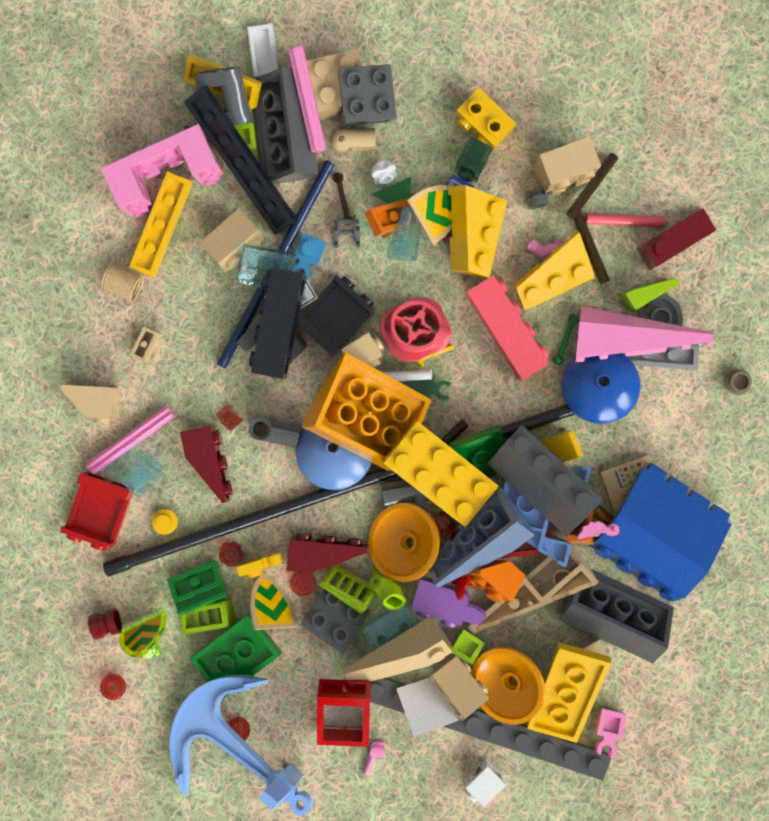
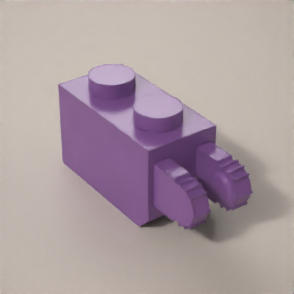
(444, 605)

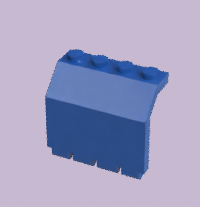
(664, 534)

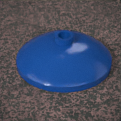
(600, 403)

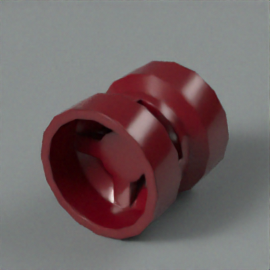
(105, 623)

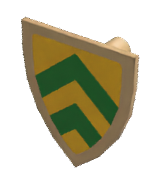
(432, 211)
(270, 606)

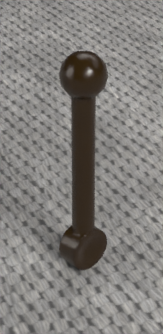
(338, 178)

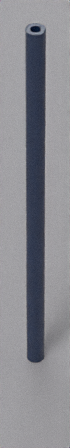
(284, 246)

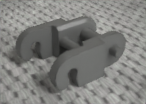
(337, 229)

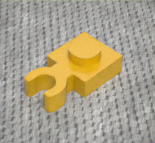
(253, 567)

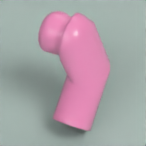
(543, 251)

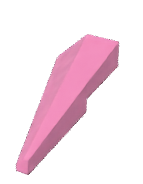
(615, 333)

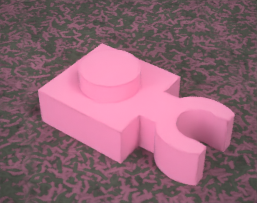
(610, 726)

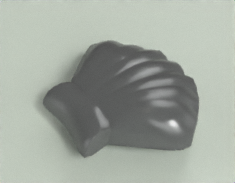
(664, 310)

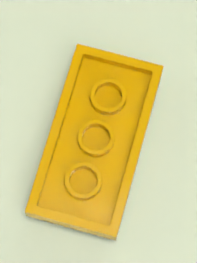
(440, 473)
(570, 691)

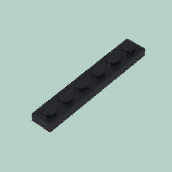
(240, 160)

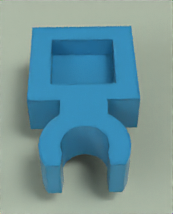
(308, 253)

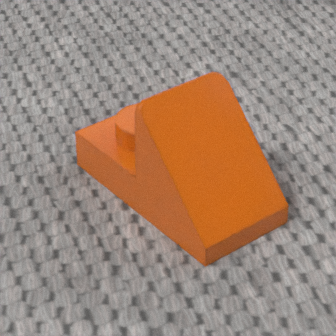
(385, 218)

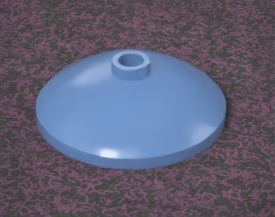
(327, 468)

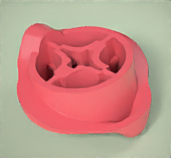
(424, 308)

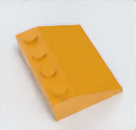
(364, 410)

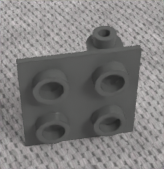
(333, 621)

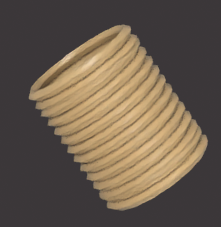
(121, 282)

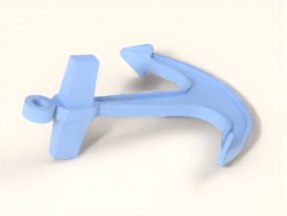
(202, 717)

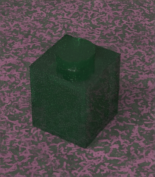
(472, 160)

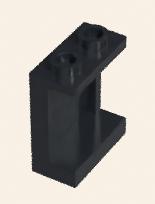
(336, 315)

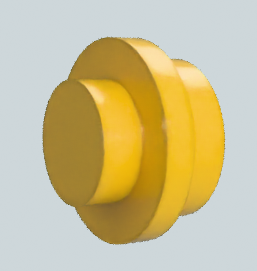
(164, 521)

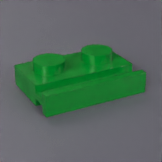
(197, 587)

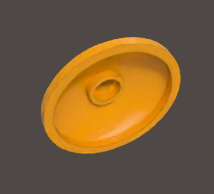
(391, 539)
(510, 700)

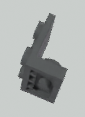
(366, 95)

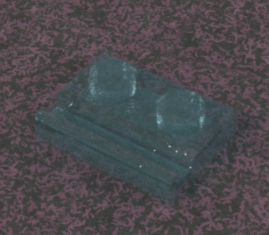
(257, 262)

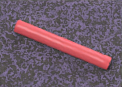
(625, 220)

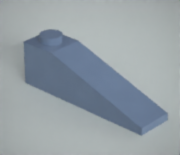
(490, 535)

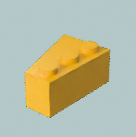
(475, 230)

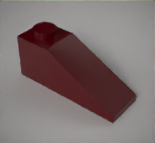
(676, 239)

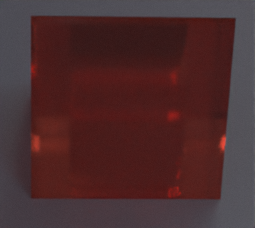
(228, 417)

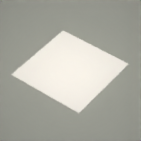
(425, 707)

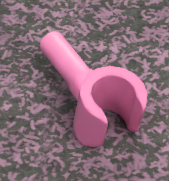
(376, 750)

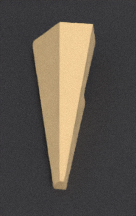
(541, 587)

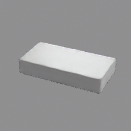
(262, 49)

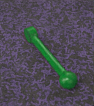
(572, 319)

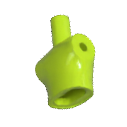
(387, 590)

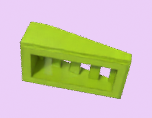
(640, 296)
(360, 584)
(223, 614)

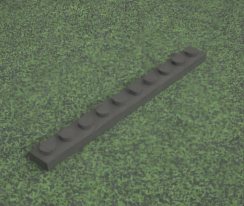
(514, 737)

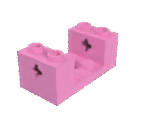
(127, 173)

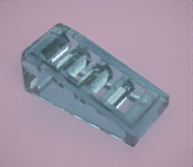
(405, 238)

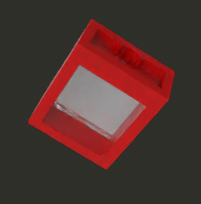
(343, 712)

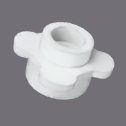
(383, 172)

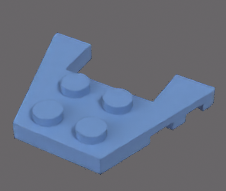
(554, 548)

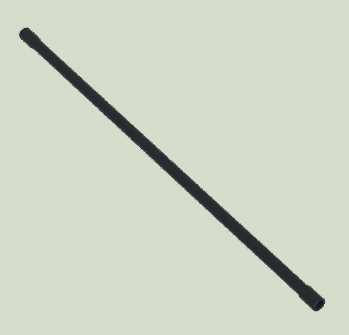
(126, 562)

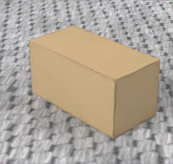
(145, 344)

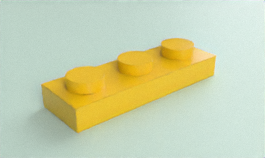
(197, 64)

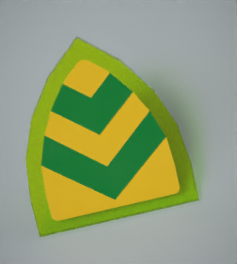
(142, 638)

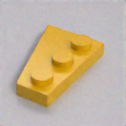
(560, 272)

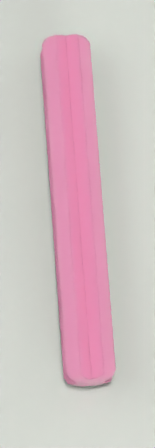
(307, 99)
(130, 440)

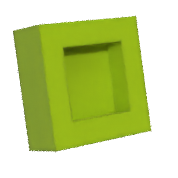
(467, 646)

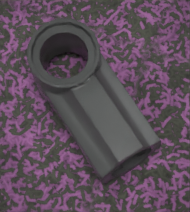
(278, 432)
(401, 492)

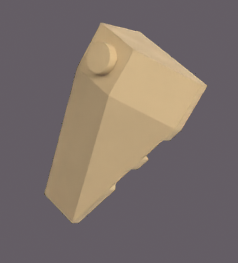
(407, 652)

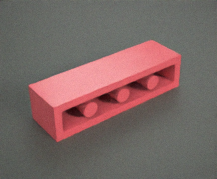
(507, 328)

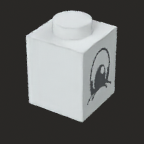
(484, 783)

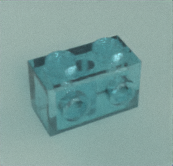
(389, 625)

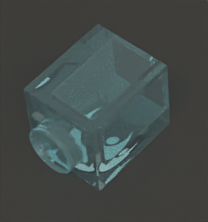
(143, 476)

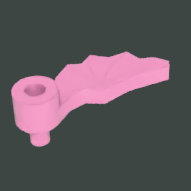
(595, 529)

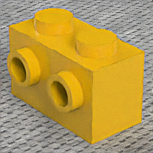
(484, 119)

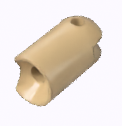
(354, 140)

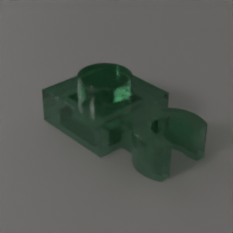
(427, 387)

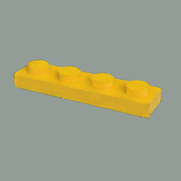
(160, 224)

